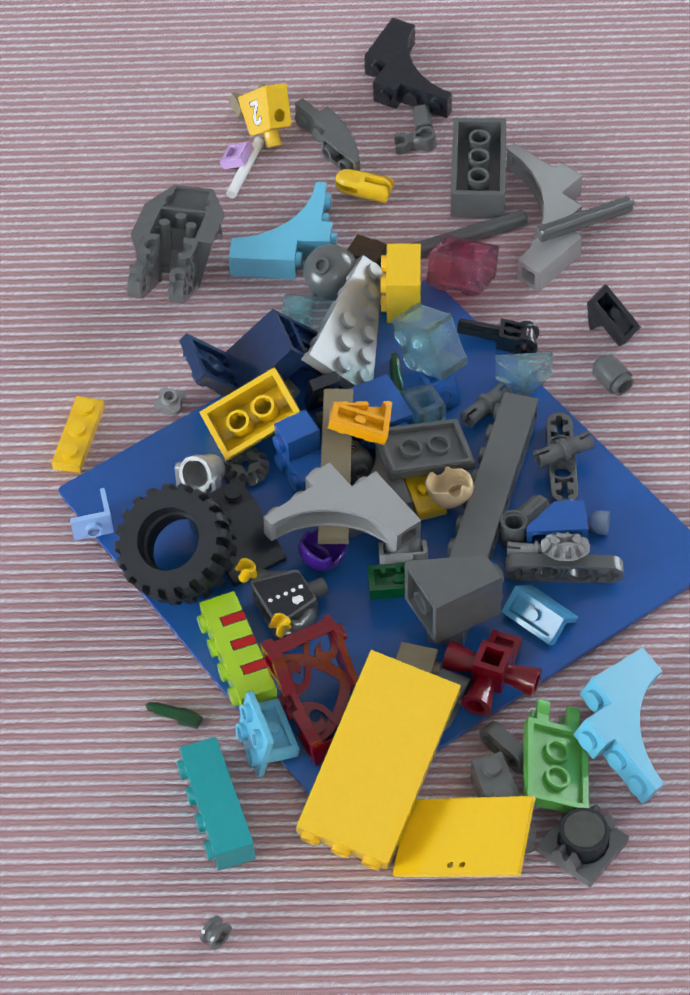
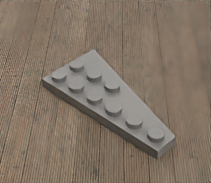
(350, 328)

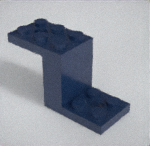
(269, 344)

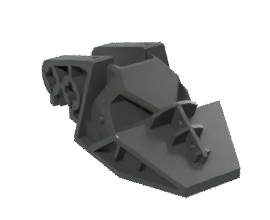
(174, 238)

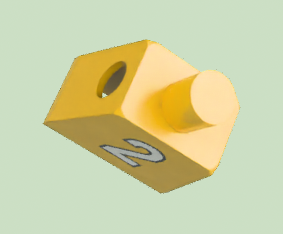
(267, 112)

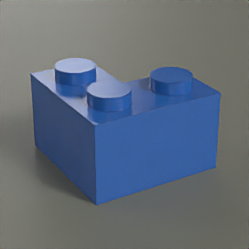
(297, 448)

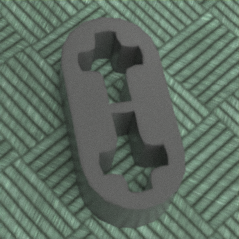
(499, 739)

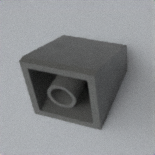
(453, 593)

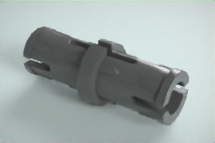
(484, 404)
(563, 449)

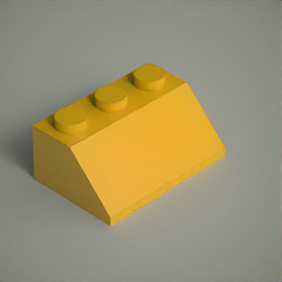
(249, 413)

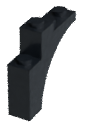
(397, 76)

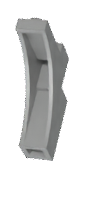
(332, 501)

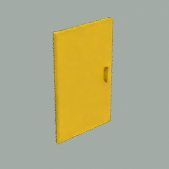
(470, 833)

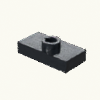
(315, 389)

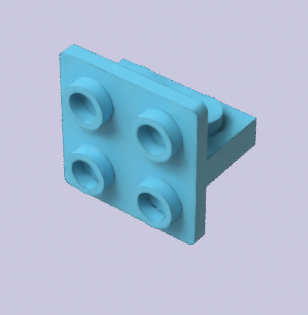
(265, 733)

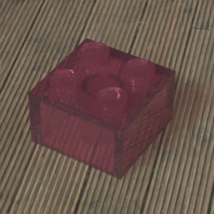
(462, 265)

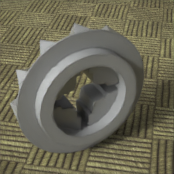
(565, 546)

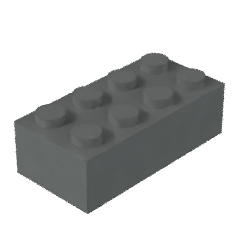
(478, 167)

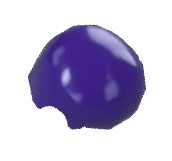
(320, 556)

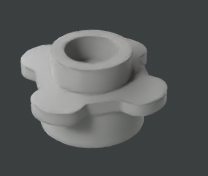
(169, 401)

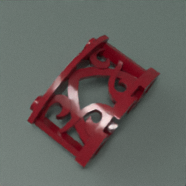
(283, 666)

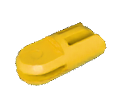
(364, 185)

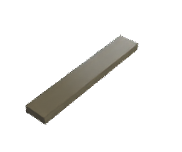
(337, 451)

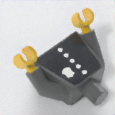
(283, 597)

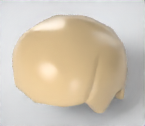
(450, 488)

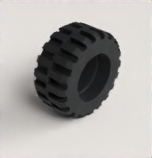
(144, 525)

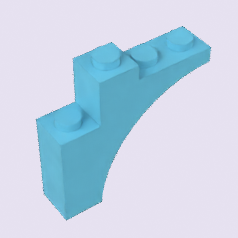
(284, 248)
(615, 726)

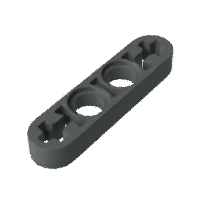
(557, 482)
(532, 568)

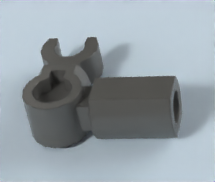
(424, 135)

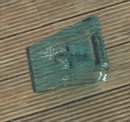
(524, 371)

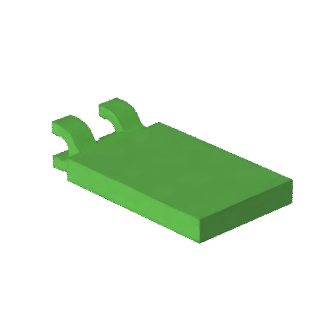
(554, 760)

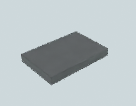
(425, 448)

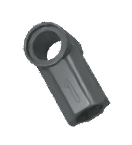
(514, 522)

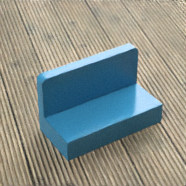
(538, 613)

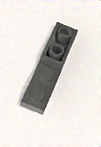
(331, 131)

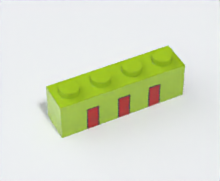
(236, 649)

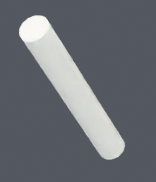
(244, 170)

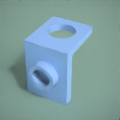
(93, 524)

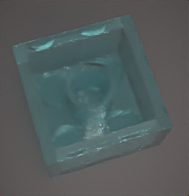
(429, 341)

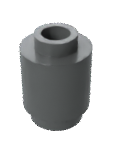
(612, 374)

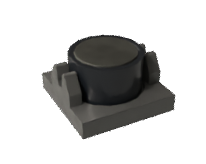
(582, 842)

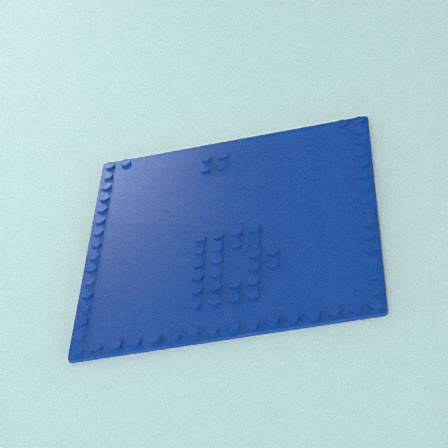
(640, 533)

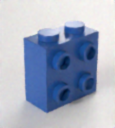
(375, 393)

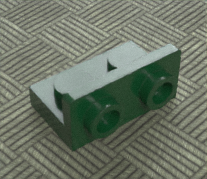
(386, 580)

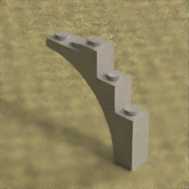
(556, 194)

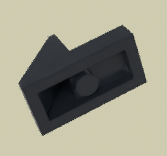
(609, 312)

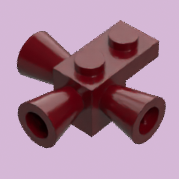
(491, 670)

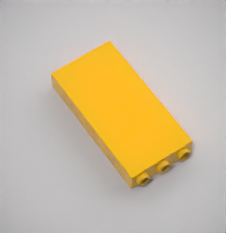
(378, 761)

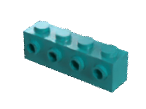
(217, 804)

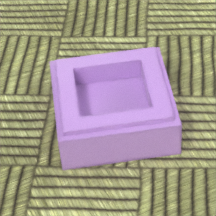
(236, 155)

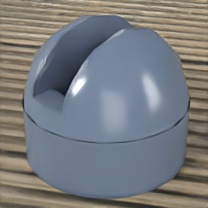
(599, 522)

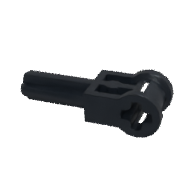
(508, 335)

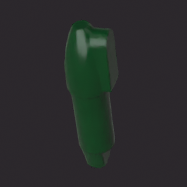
(395, 371)
(182, 715)

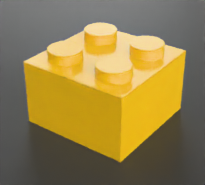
(401, 279)

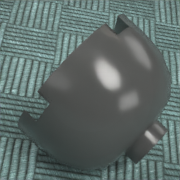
(327, 270)

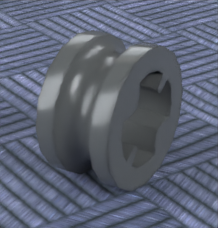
(215, 932)

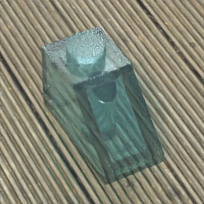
(300, 307)

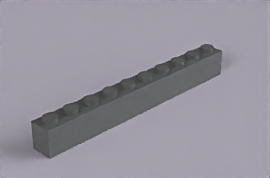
(493, 482)

